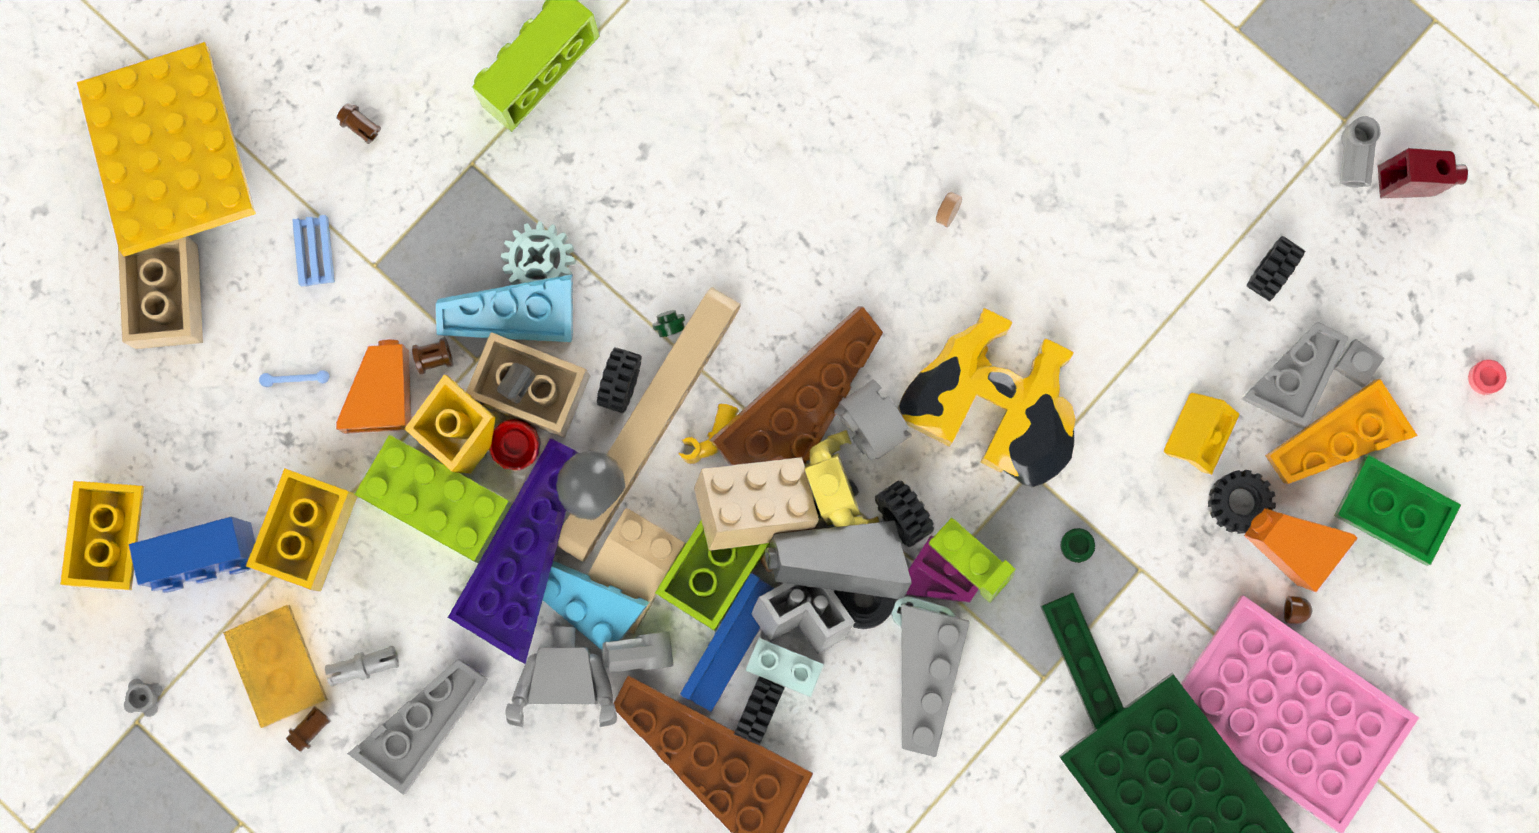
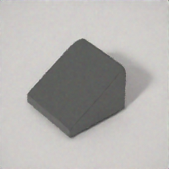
(516, 382)

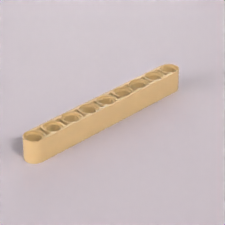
(656, 411)

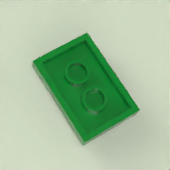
(1397, 510)

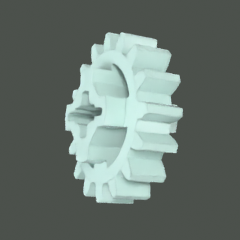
(548, 249)

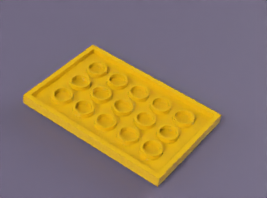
(165, 149)

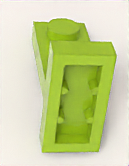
(972, 559)

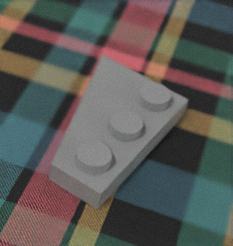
(1299, 377)

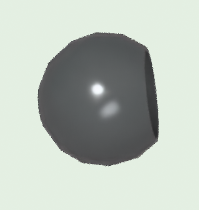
(589, 484)

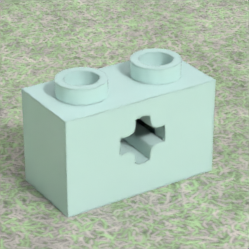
(784, 667)

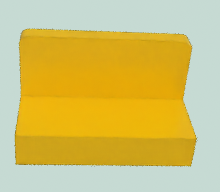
(1202, 431)

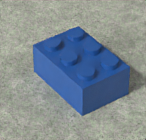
(193, 554)

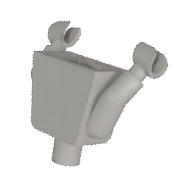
(563, 677)

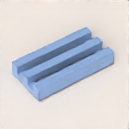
(310, 223)

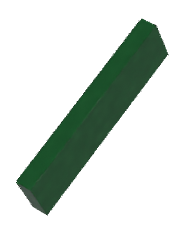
(1082, 659)

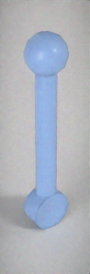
(267, 380)

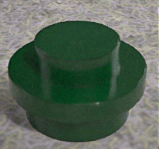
(669, 323)
(1077, 545)

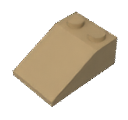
(636, 559)

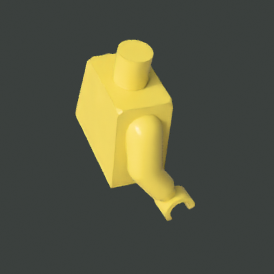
(832, 485)

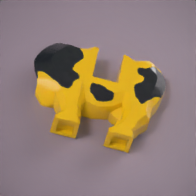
(1038, 424)

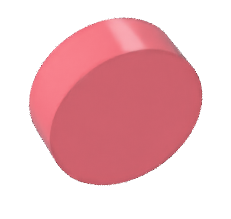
(1487, 377)

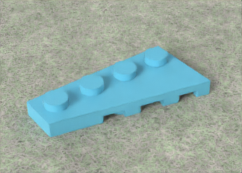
(520, 311)

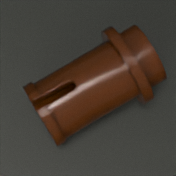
(357, 122)
(307, 729)

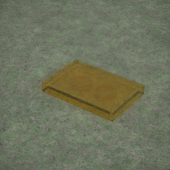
(275, 666)

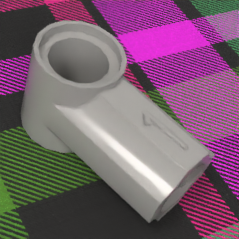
(1359, 155)
(645, 652)

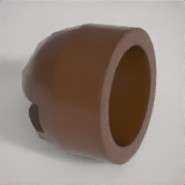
(1297, 610)

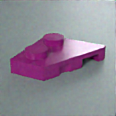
(937, 578)

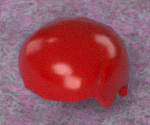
(515, 444)

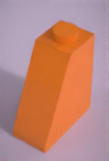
(379, 392)
(1299, 547)

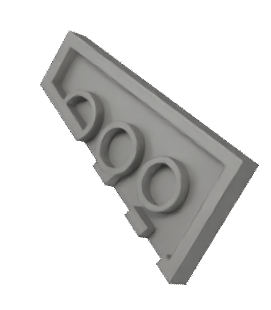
(930, 663)
(413, 735)

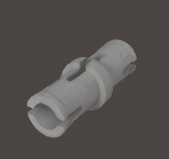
(361, 666)

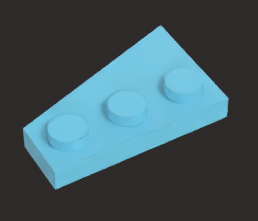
(592, 608)

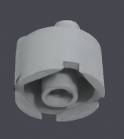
(874, 421)

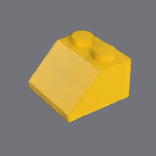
(453, 426)

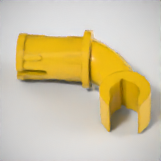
(705, 448)

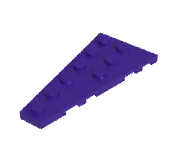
(512, 576)

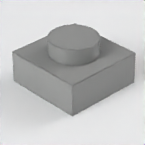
(1359, 363)

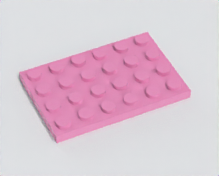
(1296, 713)

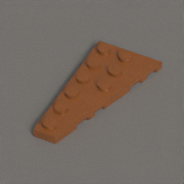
(802, 401)

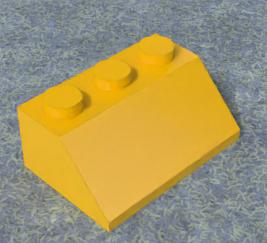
(98, 535)

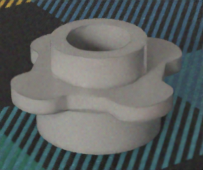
(136, 689)

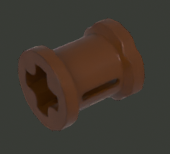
(432, 356)

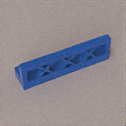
(726, 647)

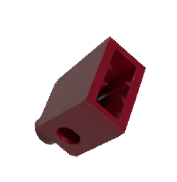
(1420, 173)

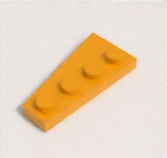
(1350, 430)

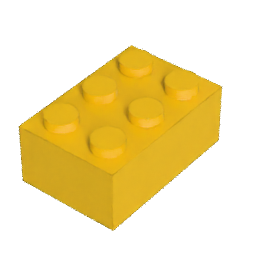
(302, 530)

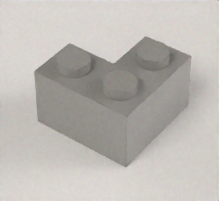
(811, 608)

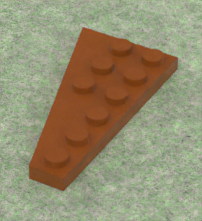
(731, 776)

